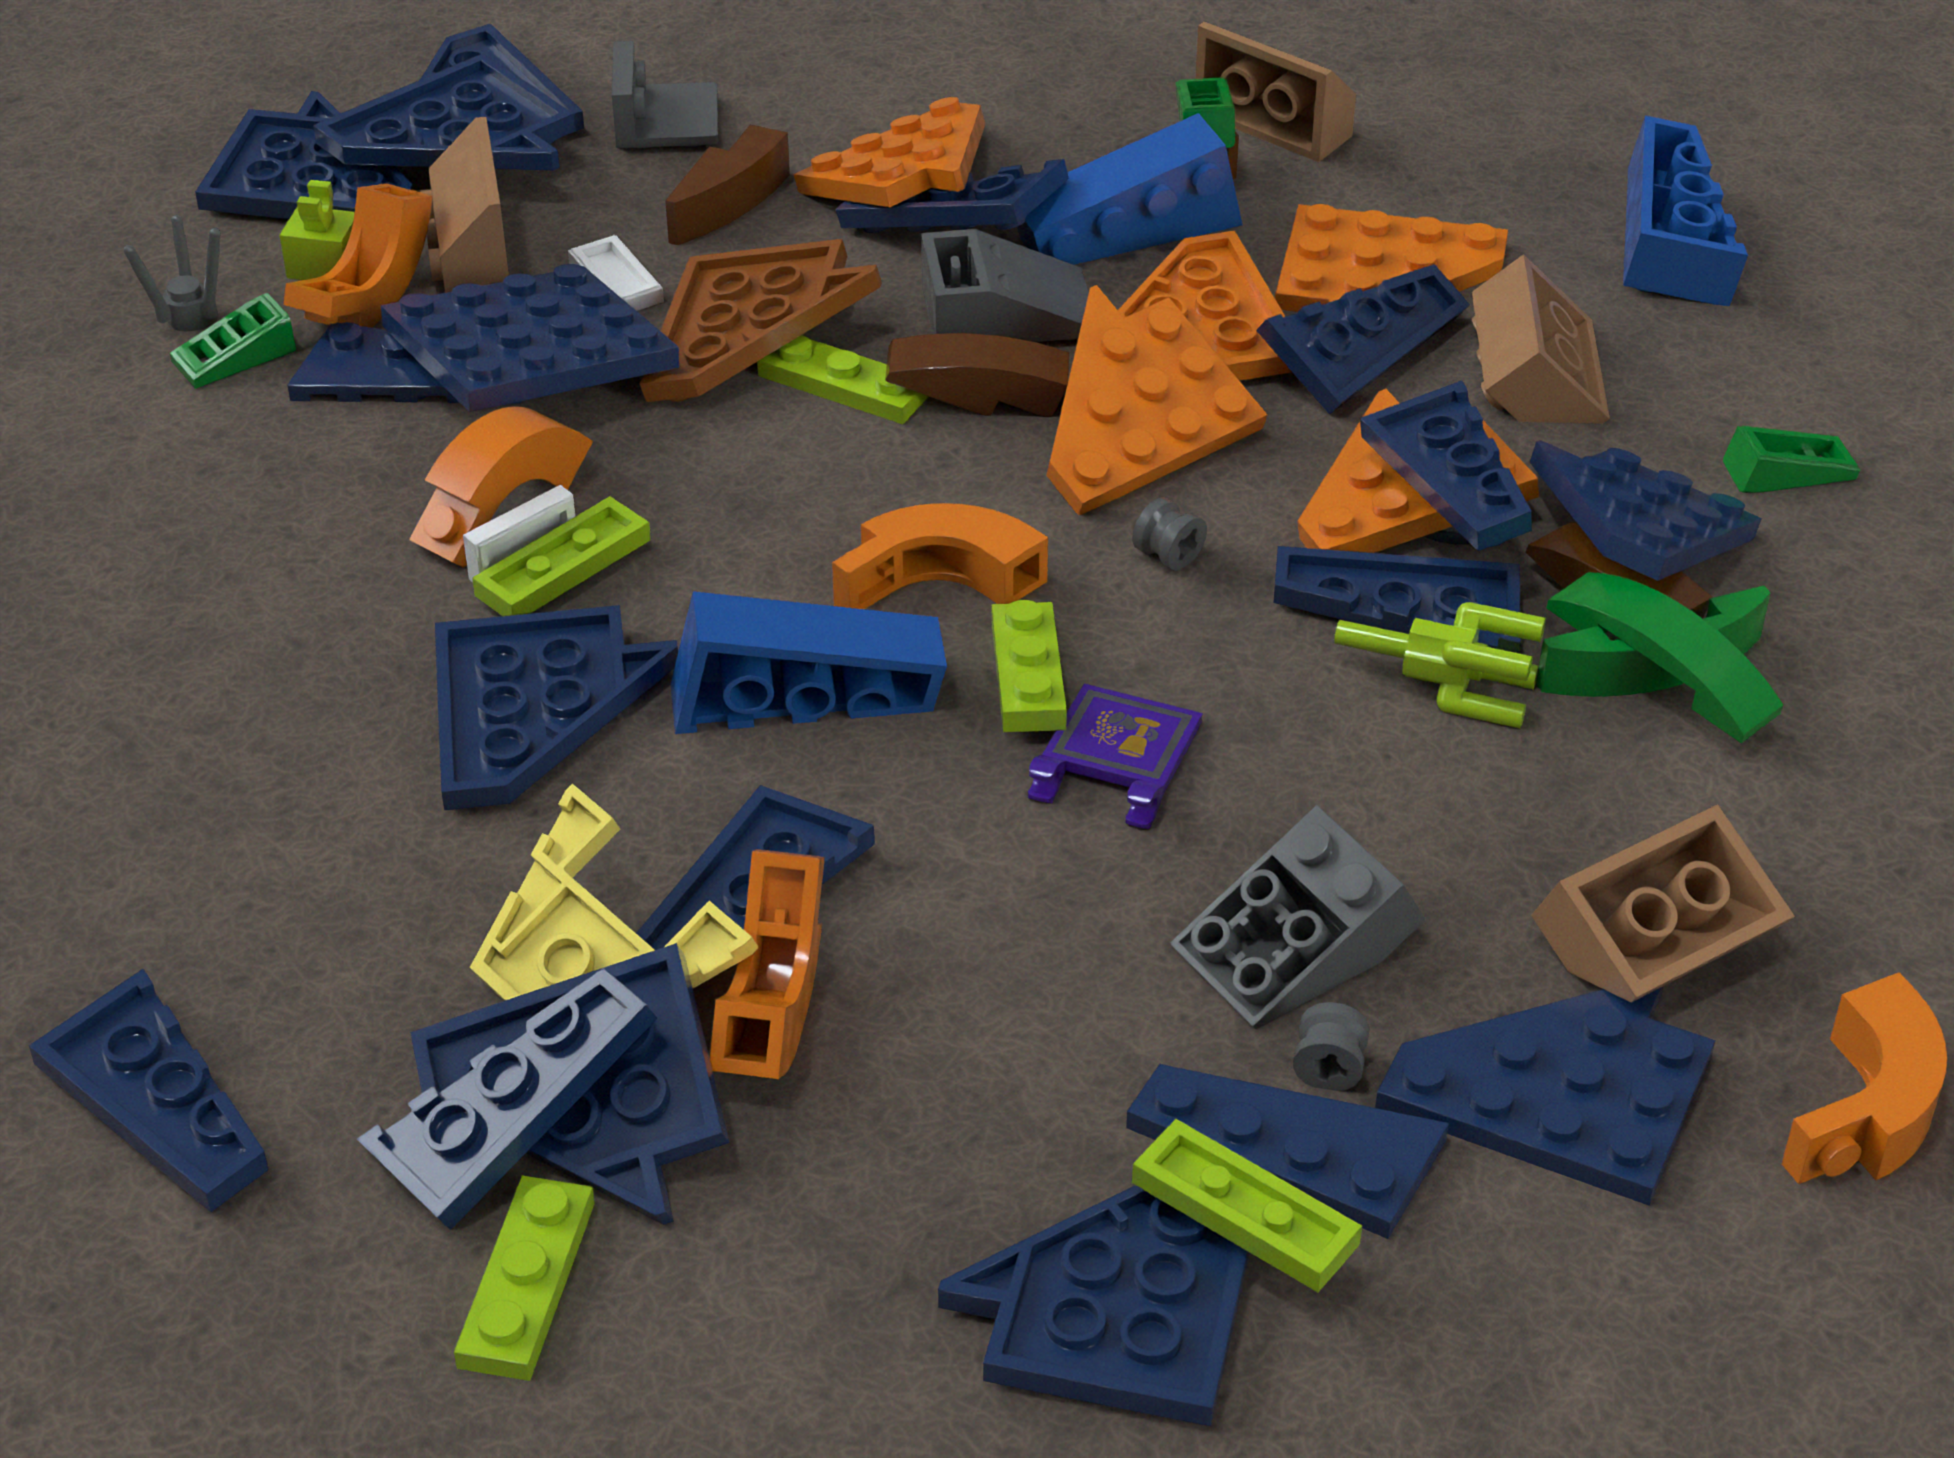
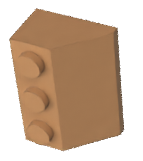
(1278, 93)
(465, 213)
(1537, 349)
(1661, 907)

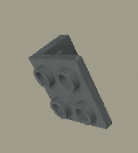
(659, 112)

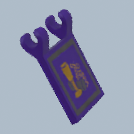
(1118, 742)

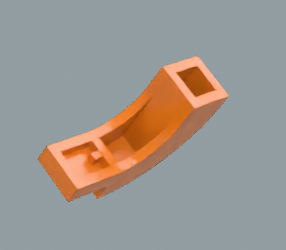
(376, 263)
(486, 466)
(942, 543)
(770, 994)
(1902, 1059)

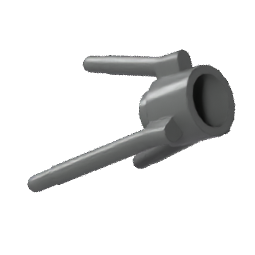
(185, 301)

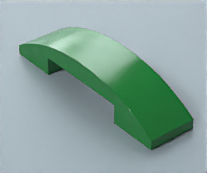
(1593, 666)
(1726, 683)

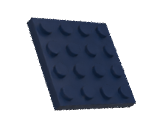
(528, 337)

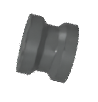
(1169, 533)
(1331, 1046)

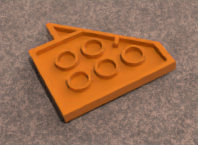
(901, 162)
(1352, 250)
(1221, 297)
(1142, 403)
(1372, 507)

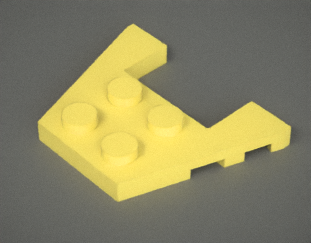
(562, 931)

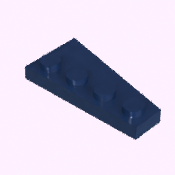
(994, 200)

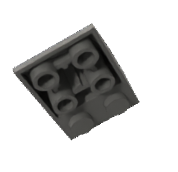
(999, 288)
(1299, 922)

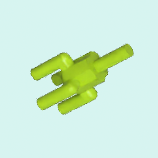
(1455, 656)

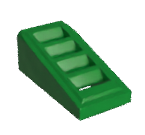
(1212, 101)
(236, 342)
(1786, 459)

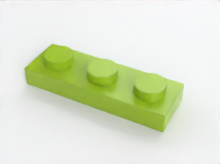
(840, 378)
(561, 558)
(1028, 667)
(1247, 1205)
(524, 1278)

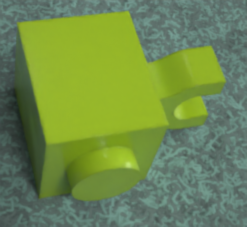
(315, 234)

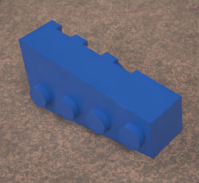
(1139, 197)
(1675, 219)
(801, 662)

